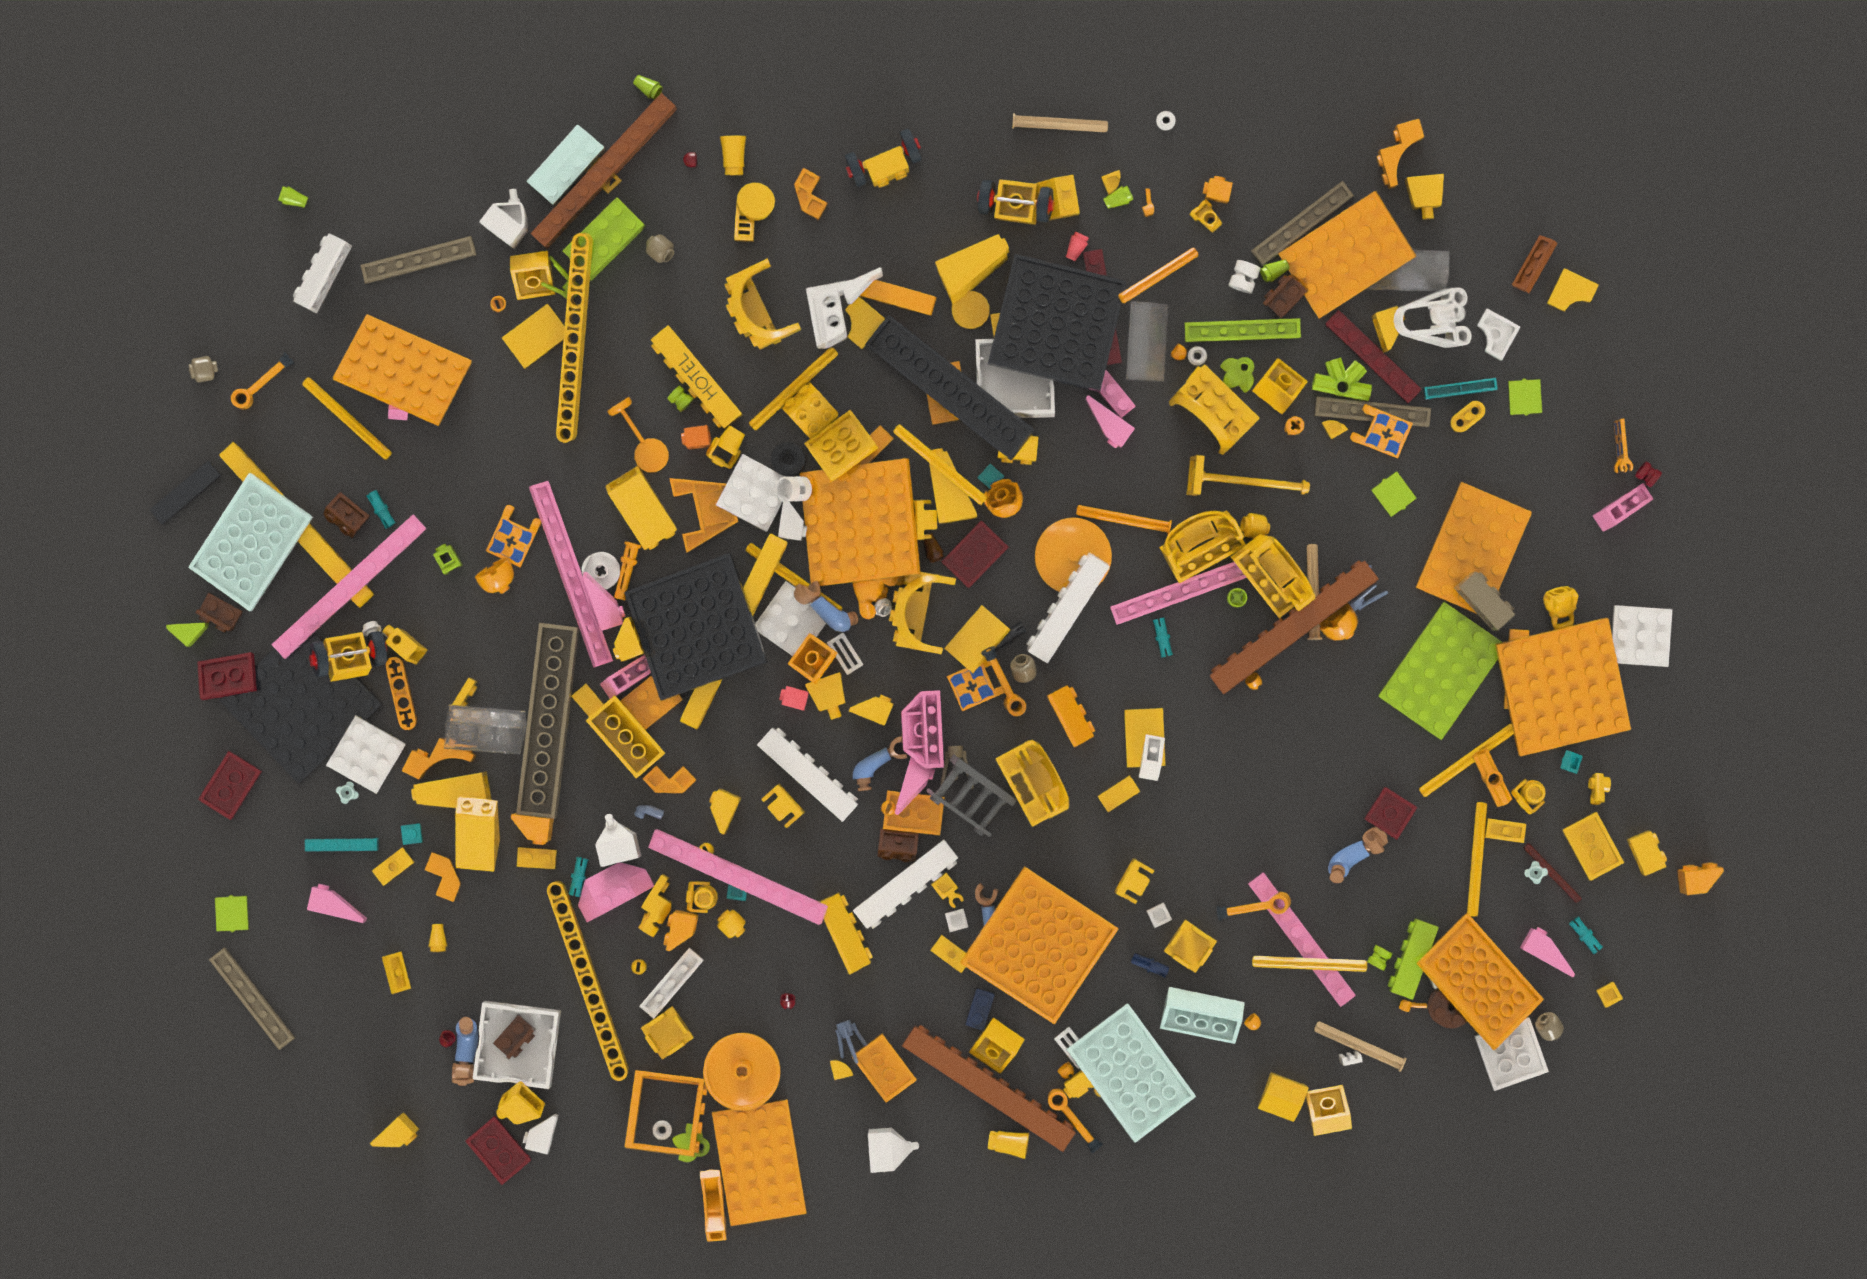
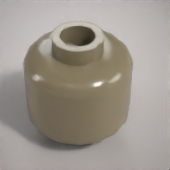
(660, 248)
(202, 369)
(1023, 668)
(1549, 1026)

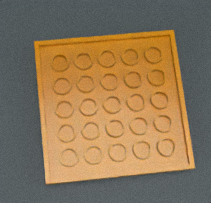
(861, 524)
(1563, 686)
(1039, 945)

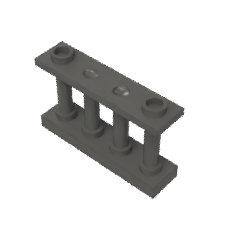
(973, 777)

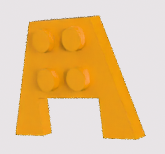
(711, 517)

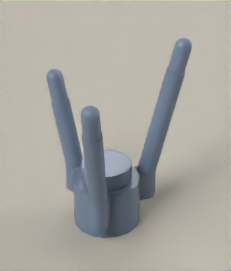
(1356, 603)
(846, 1030)

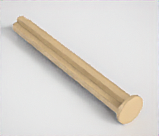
(1059, 123)
(1313, 578)
(1360, 1045)

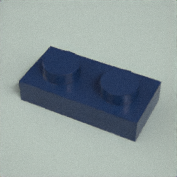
(980, 1009)

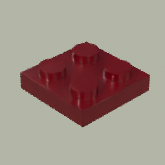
(1390, 813)

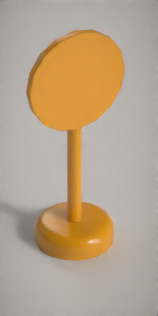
(650, 453)

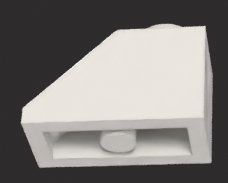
(791, 523)
(1151, 757)
(541, 1135)

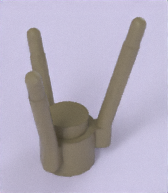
(958, 751)

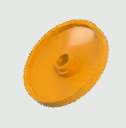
(1063, 547)
(741, 1071)

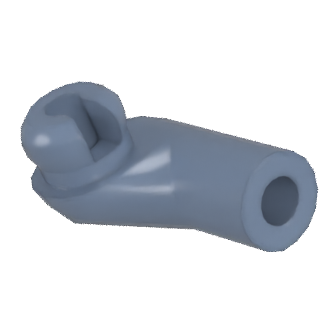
(648, 809)

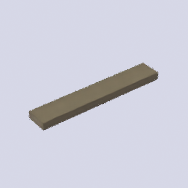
(1302, 223)
(418, 260)
(1353, 410)
(252, 998)

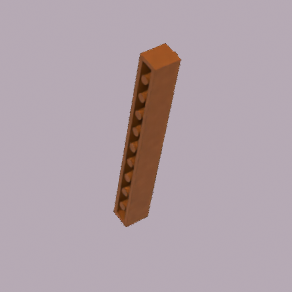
(604, 171)
(1294, 627)
(989, 1088)

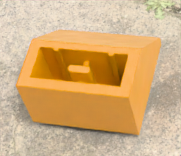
(1698, 879)
(682, 927)

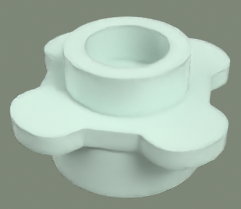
(342, 792)
(1536, 877)

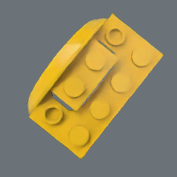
(1216, 407)
(1195, 531)
(1281, 569)

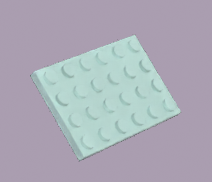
(250, 542)
(1131, 1072)

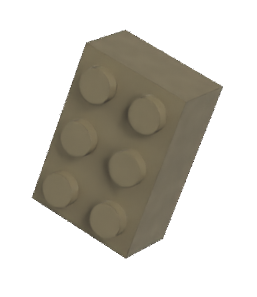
(1485, 600)

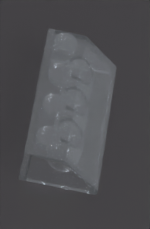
(1423, 273)
(1146, 341)
(484, 729)

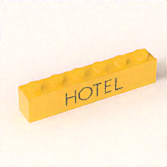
(698, 379)

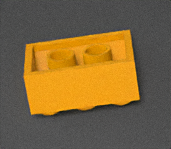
(1071, 715)

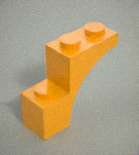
(1388, 158)
(419, 762)
(713, 1205)

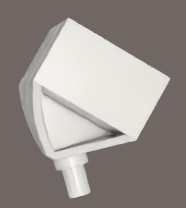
(507, 220)
(616, 843)
(887, 1149)

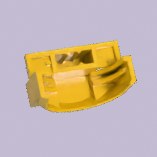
(750, 310)
(912, 609)
(1034, 781)

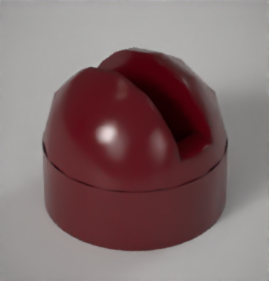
(690, 159)
(787, 1001)
(447, 1038)

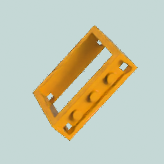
(634, 1111)

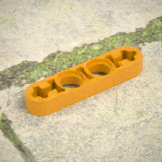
(397, 694)

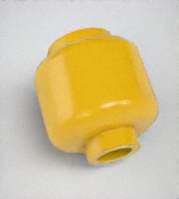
(1254, 524)
(731, 923)

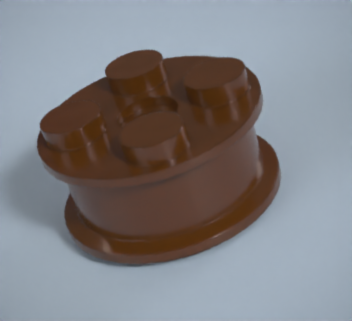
(1441, 1014)

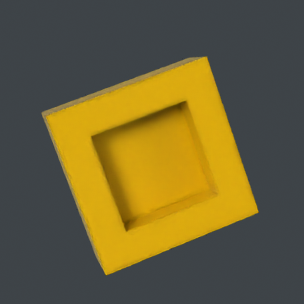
(1609, 994)

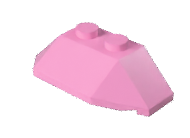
(923, 729)
(612, 888)

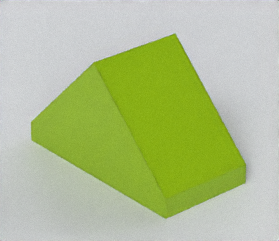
(188, 632)

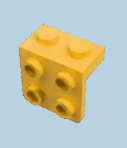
(810, 410)

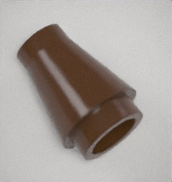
(933, 549)

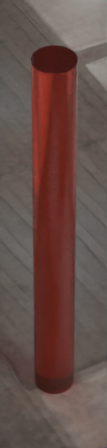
(1553, 874)

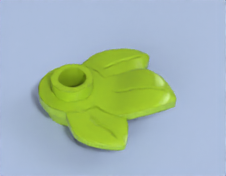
(1236, 375)
(682, 1141)

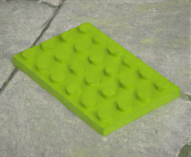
(1441, 671)

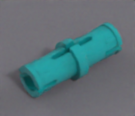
(381, 509)
(1162, 637)
(578, 876)
(1585, 935)

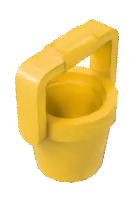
(729, 441)

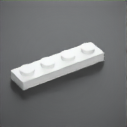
(671, 983)

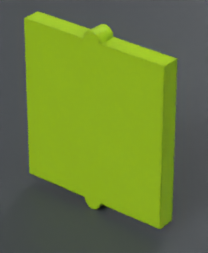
(1525, 397)
(1393, 494)
(231, 913)

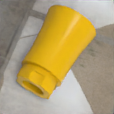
(733, 154)
(1009, 1143)

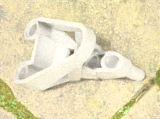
(1444, 314)

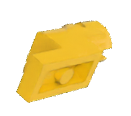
(656, 907)

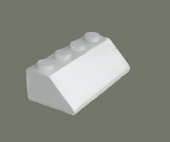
(322, 272)

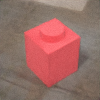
(794, 697)

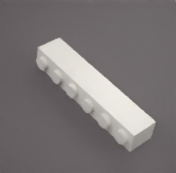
(1068, 607)
(808, 774)
(906, 883)

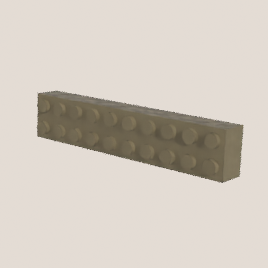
(547, 720)

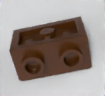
(1285, 295)
(345, 515)
(219, 612)
(898, 845)
(514, 1037)

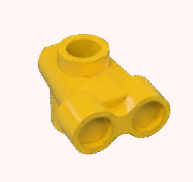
(1204, 213)
(1599, 785)

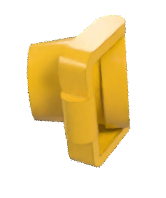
(1531, 793)
(704, 897)

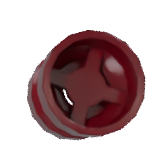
(1648, 474)

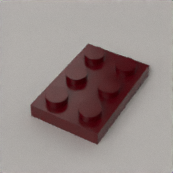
(975, 554)
(227, 676)
(230, 785)
(498, 1150)

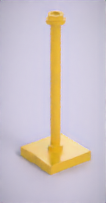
(1197, 476)

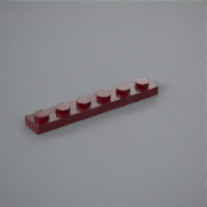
(1095, 263)
(1373, 356)

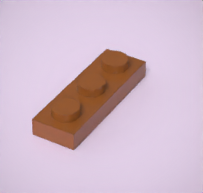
(1534, 264)

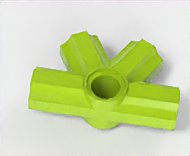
(1349, 377)

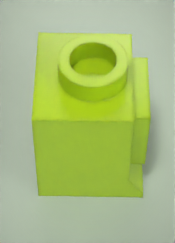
(454, 563)

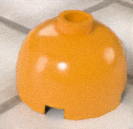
(1004, 498)
(496, 577)
(1340, 624)

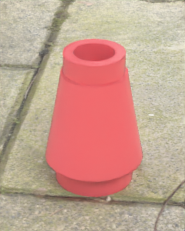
(1076, 245)

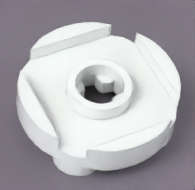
(611, 566)

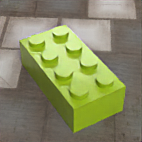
(610, 234)

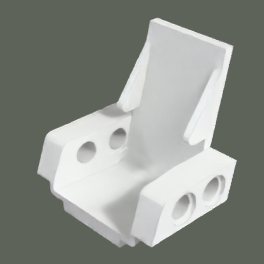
(823, 316)

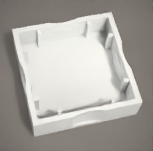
(1019, 392)
(535, 1062)

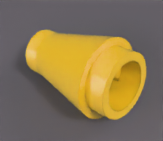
(437, 939)

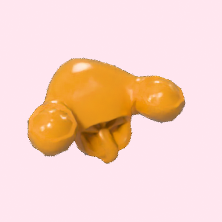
(871, 591)

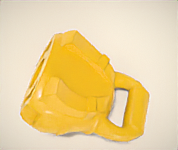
(1561, 603)

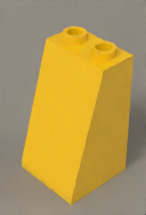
(971, 266)
(950, 500)
(641, 508)
(447, 791)
(477, 834)

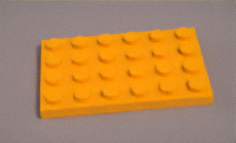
(1348, 254)
(402, 370)
(1475, 537)
(1480, 981)
(759, 1163)

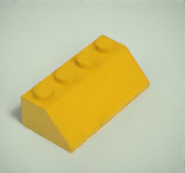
(625, 736)
(844, 933)

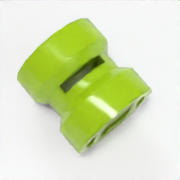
(680, 398)
(1239, 598)
(1379, 957)

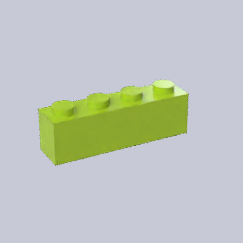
(1414, 948)

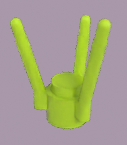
(564, 293)

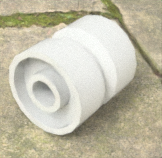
(1244, 276)
(793, 488)

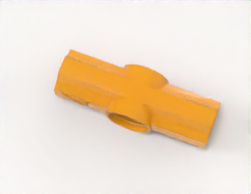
(1497, 787)

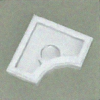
(1498, 333)

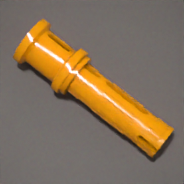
(1298, 426)
(629, 561)

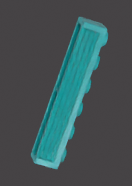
(1460, 388)
(367, 844)

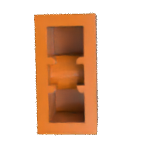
(696, 437)

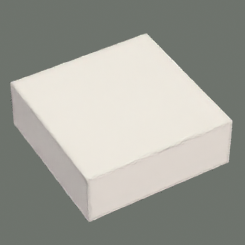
(1159, 915)
(956, 920)

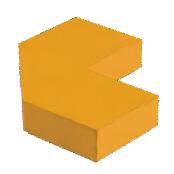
(804, 187)
(676, 784)
(450, 882)

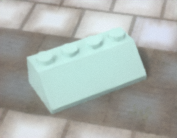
(566, 165)
(1202, 1015)

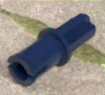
(1150, 965)

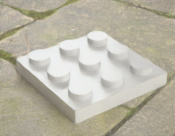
(751, 493)
(788, 621)
(1641, 635)
(366, 754)
(1515, 1058)

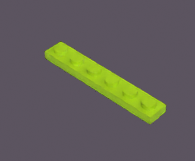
(1242, 330)

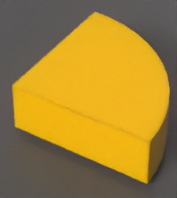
(1111, 181)
(1334, 428)
(840, 1069)

